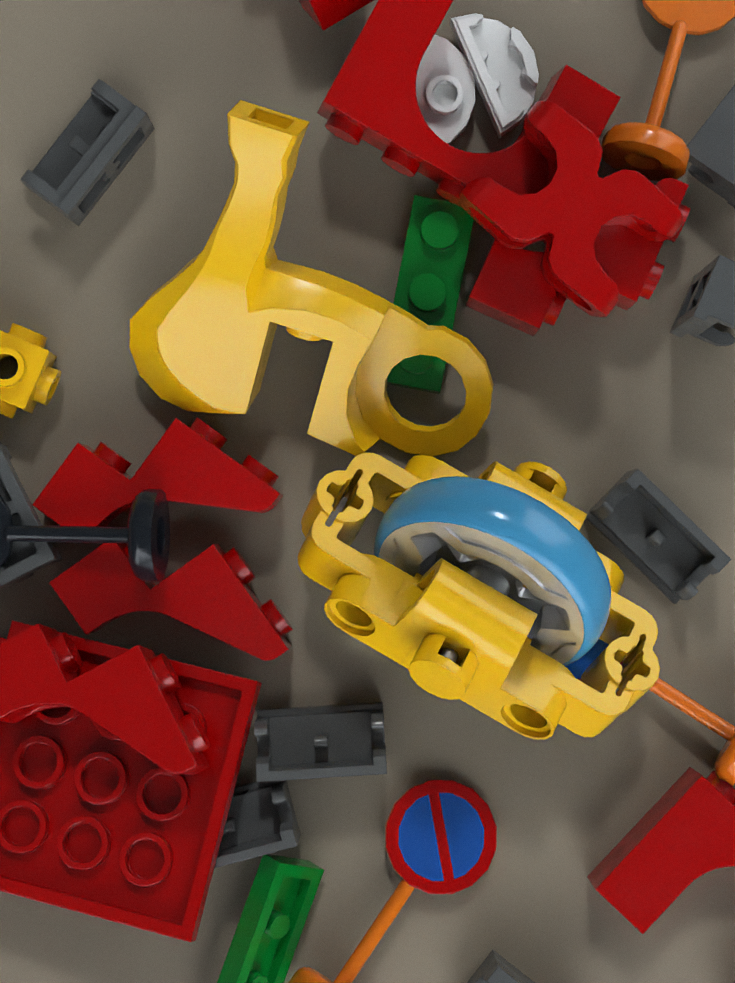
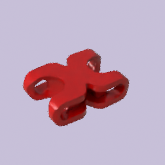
(571, 208)

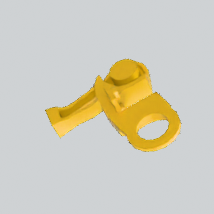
(213, 324)

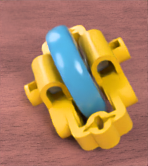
(481, 590)

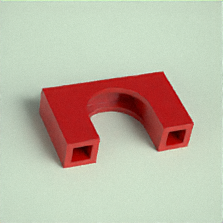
(379, 104)
(669, 848)

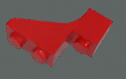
(519, 296)
(184, 463)
(203, 593)
(123, 695)

